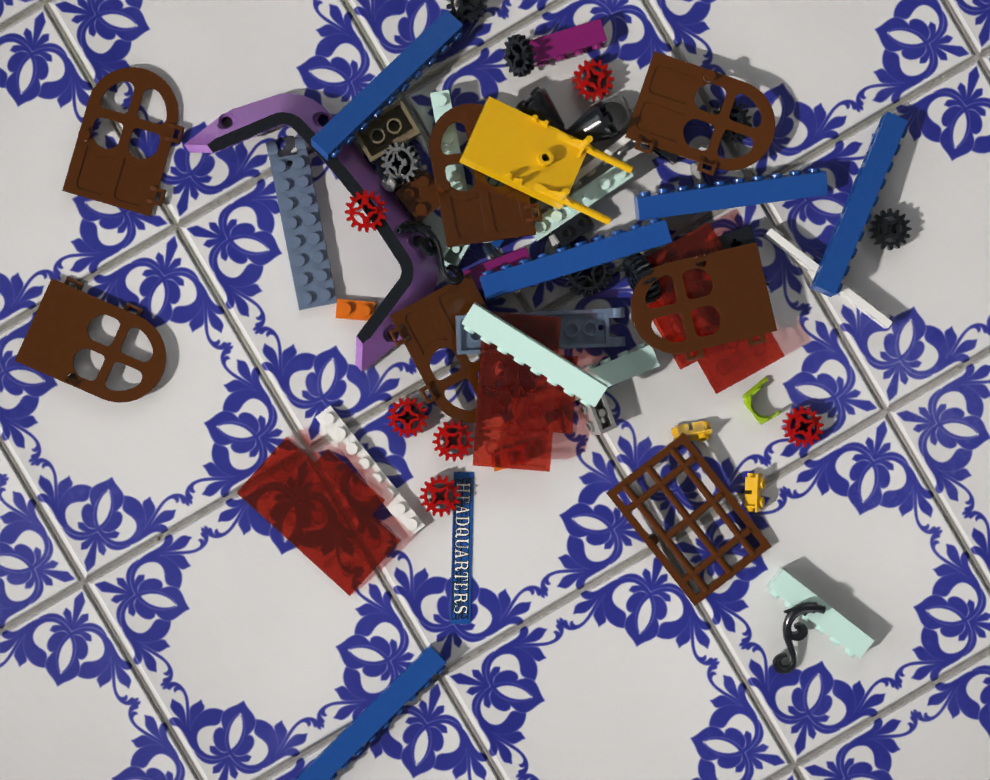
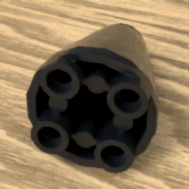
(542, 106)
(595, 123)

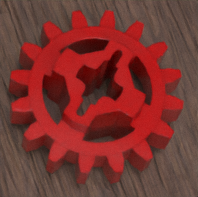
(582, 85)
(366, 219)
(407, 408)
(443, 431)
(807, 435)
(433, 489)

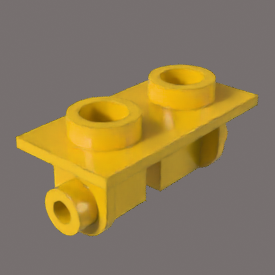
(700, 432)
(755, 499)

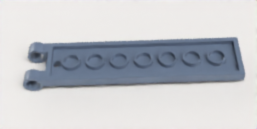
(302, 226)
(578, 330)

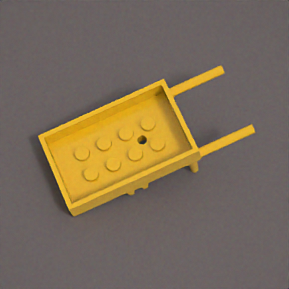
(511, 150)

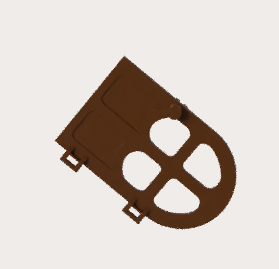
(669, 103)
(114, 173)
(485, 210)
(736, 293)
(431, 326)
(62, 331)

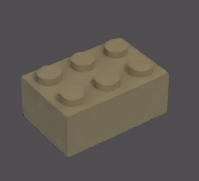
(390, 127)

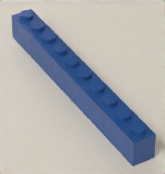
(387, 85)
(730, 195)
(859, 204)
(573, 260)
(375, 716)

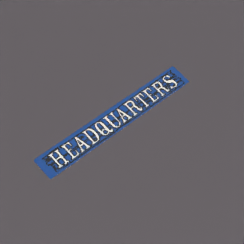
(462, 550)

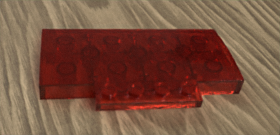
(722, 363)
(518, 407)
(322, 512)

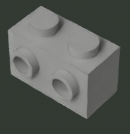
(598, 418)

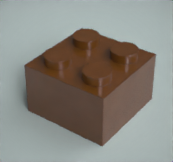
(419, 195)

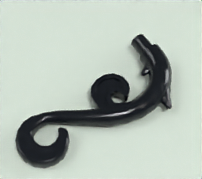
(436, 248)
(788, 635)

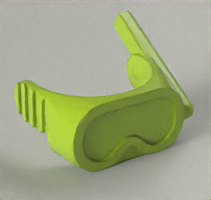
(748, 402)

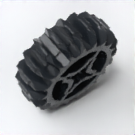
(638, 267)
(595, 285)

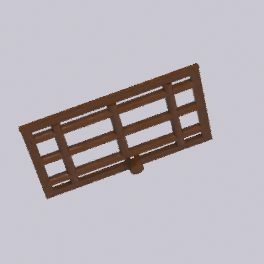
(688, 519)

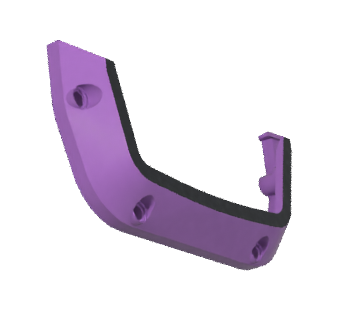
(303, 114)

